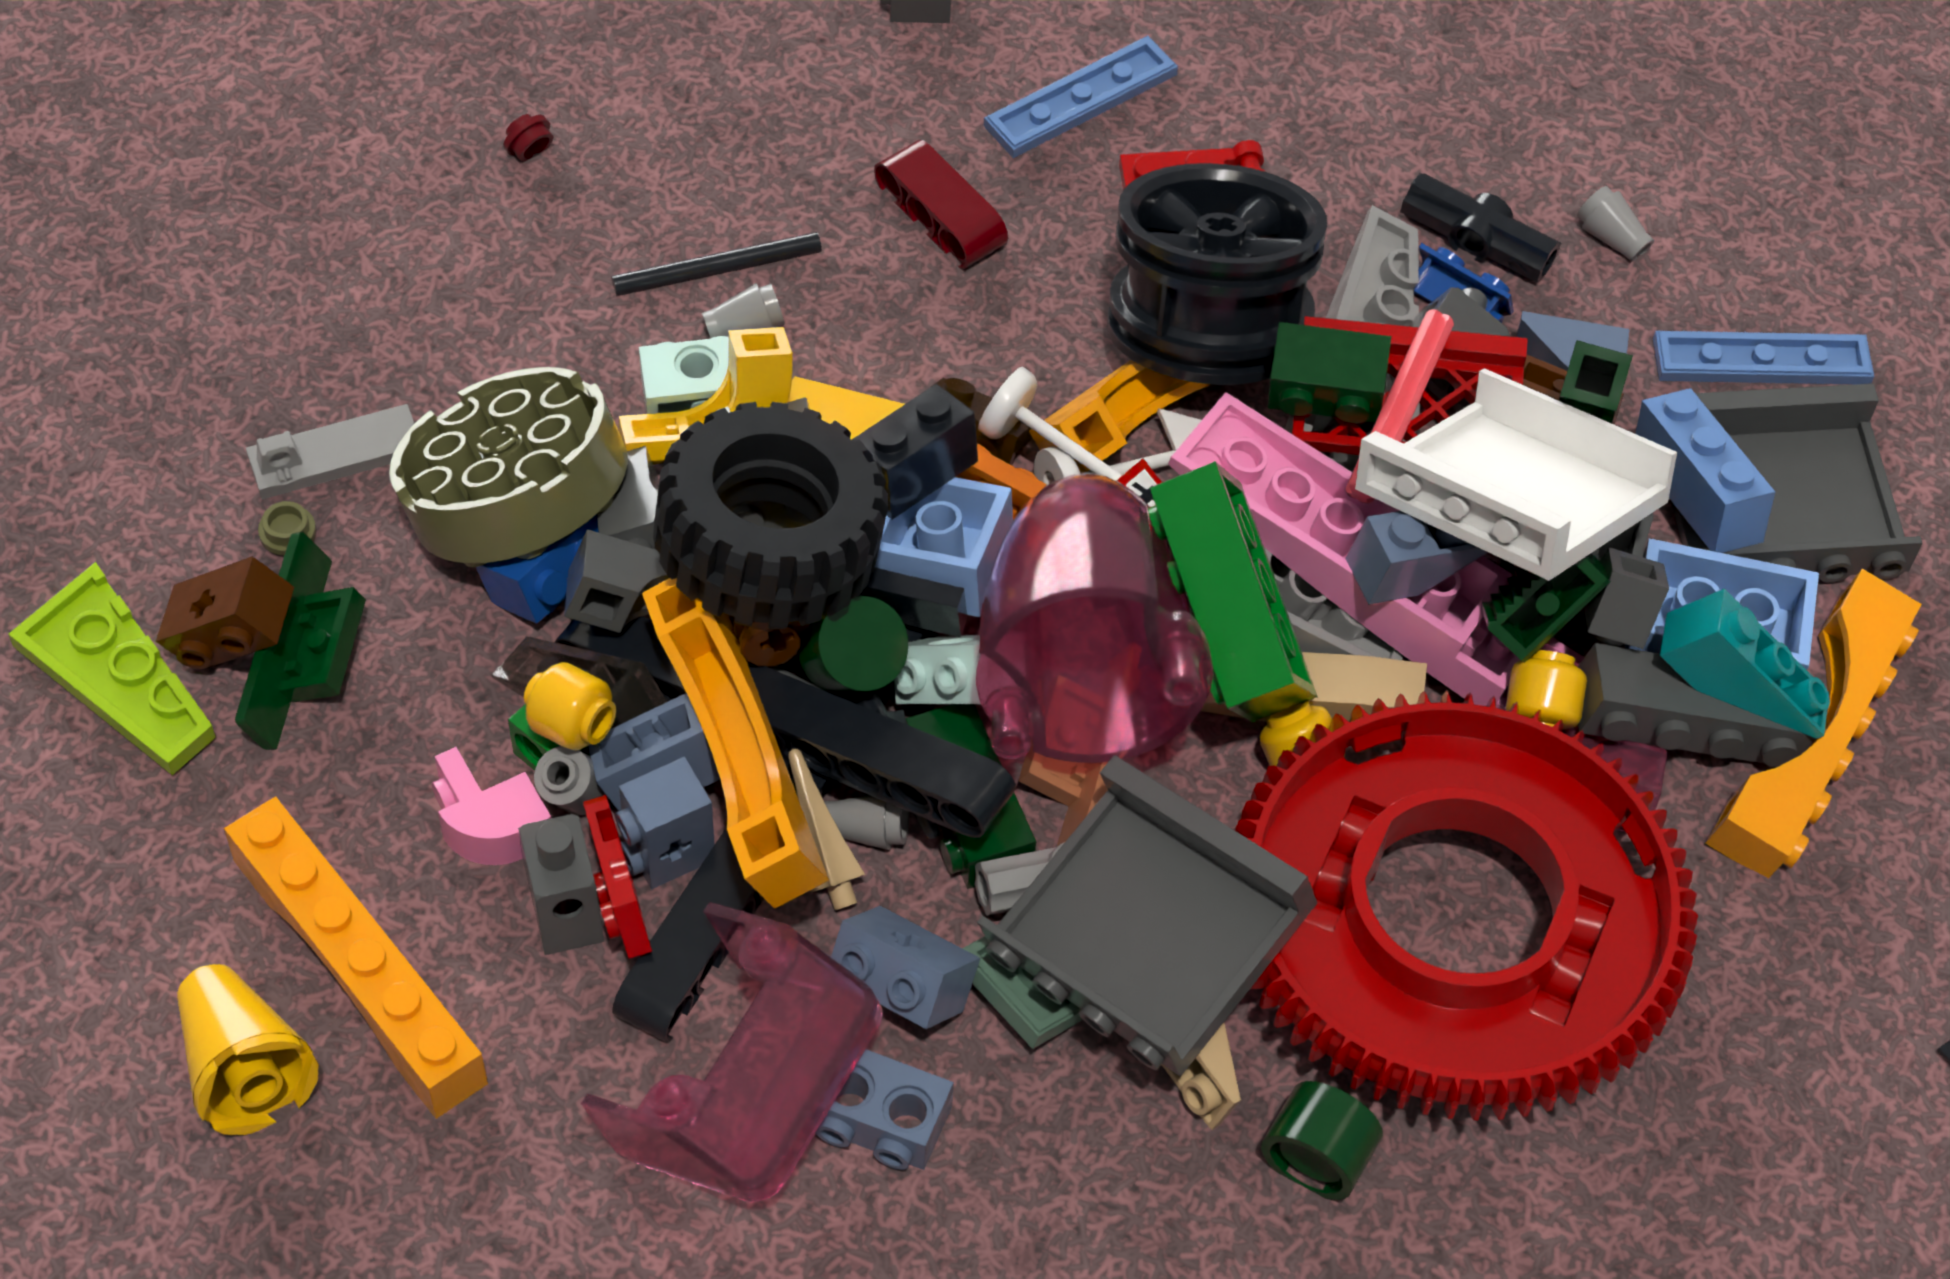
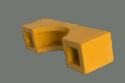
(1113, 408)

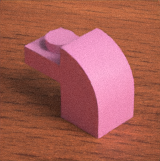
(486, 822)

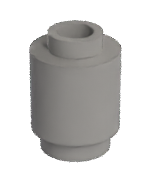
(566, 779)

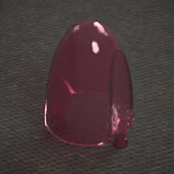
(1087, 630)

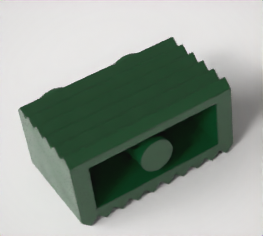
(1535, 609)

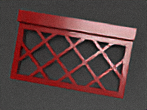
(1459, 362)

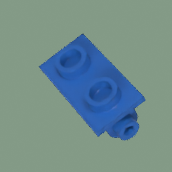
(1446, 269)

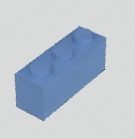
(1712, 477)

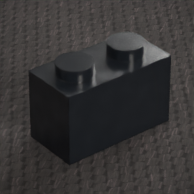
(922, 446)

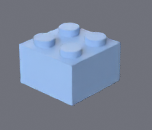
(950, 537)

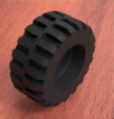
(760, 569)

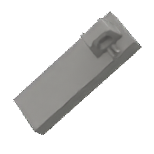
(328, 452)

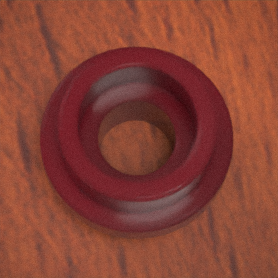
(528, 136)

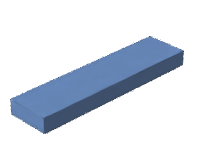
(1080, 96)
(1763, 357)

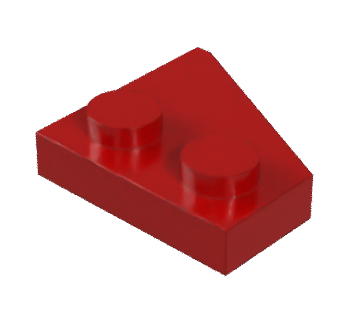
(614, 883)

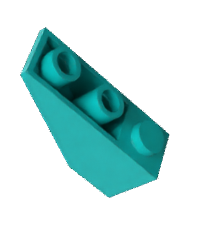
(1737, 661)

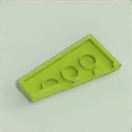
(109, 664)

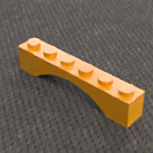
(761, 802)
(1772, 807)
(383, 985)

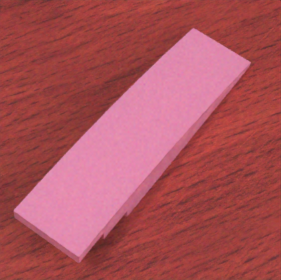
(1311, 526)

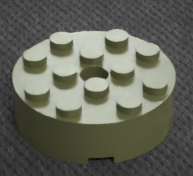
(509, 466)

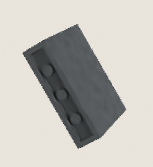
(1827, 478)
(1152, 919)

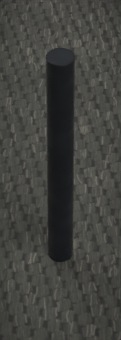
(716, 264)

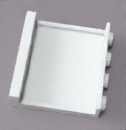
(1521, 476)

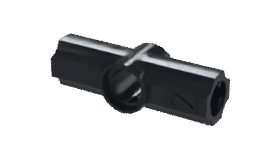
(1480, 226)

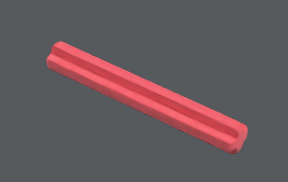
(1409, 384)

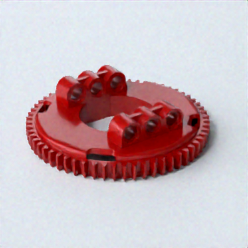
(1449, 1036)

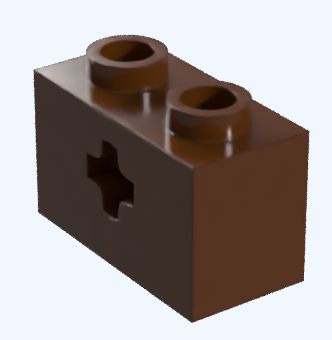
(225, 614)

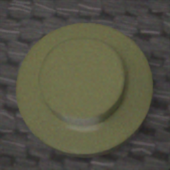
(280, 522)

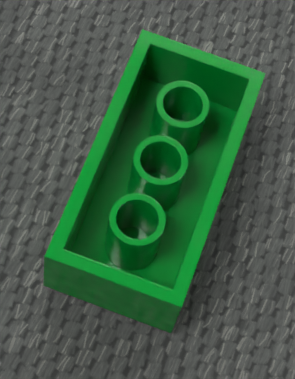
(1231, 592)

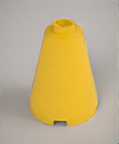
(240, 1053)

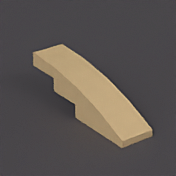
(1351, 681)

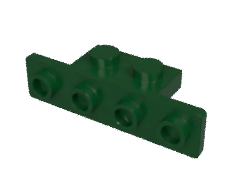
(310, 648)

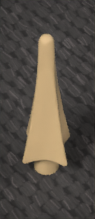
(833, 850)

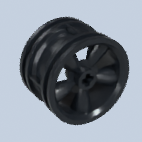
(1212, 270)

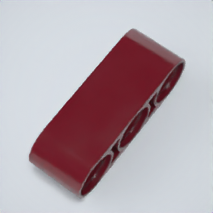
(943, 202)

